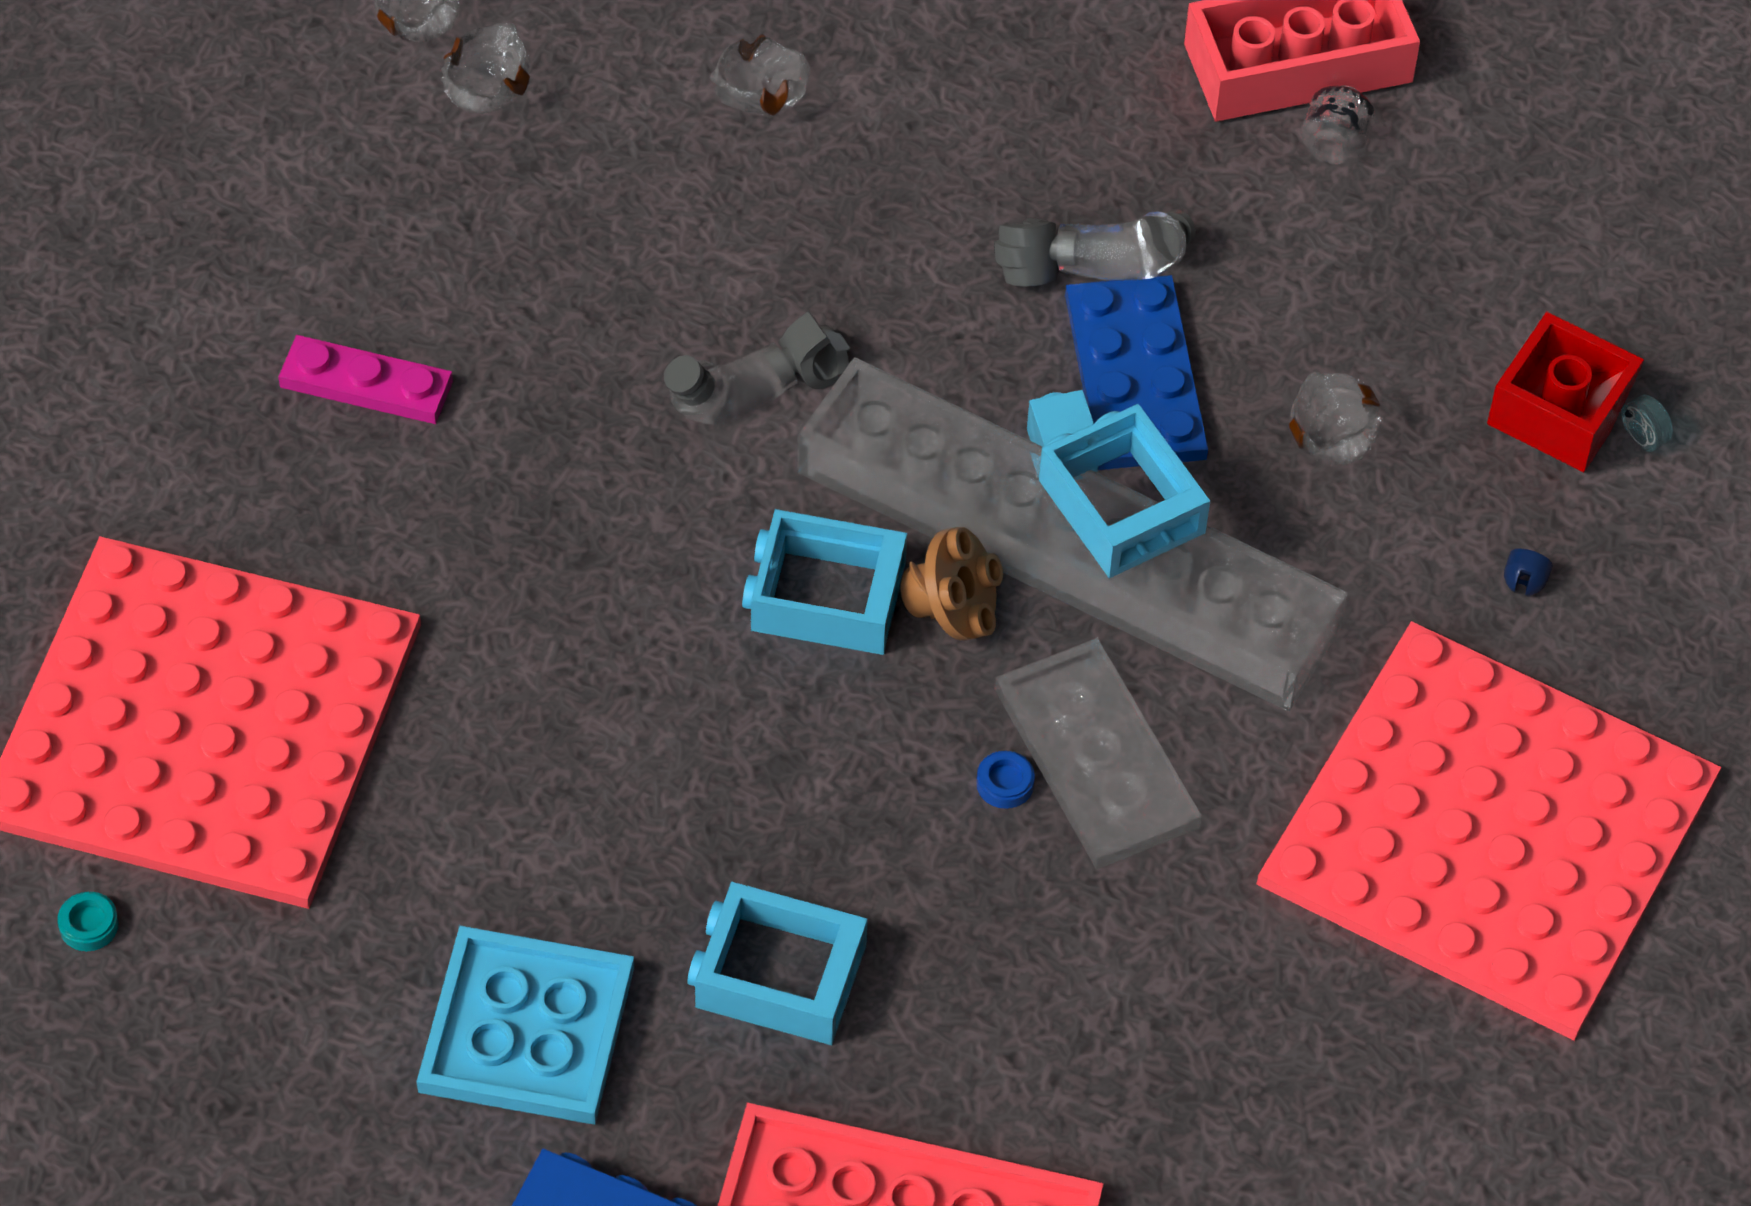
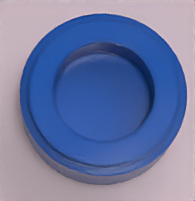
(1005, 779)

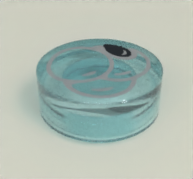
(1647, 422)

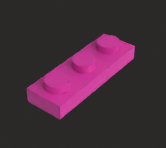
(365, 379)

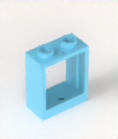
(1146, 533)
(832, 542)
(770, 1007)

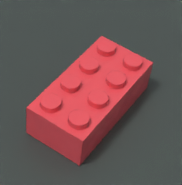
(1284, 51)

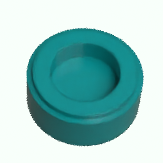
(88, 921)

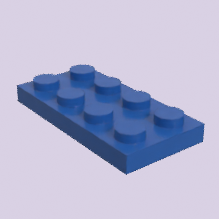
(1134, 354)

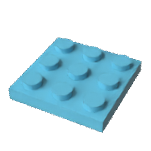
(526, 1025)

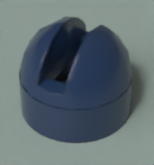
(1528, 563)

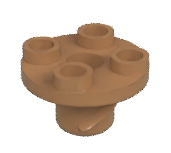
(955, 585)

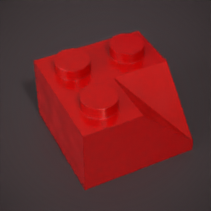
(1564, 391)

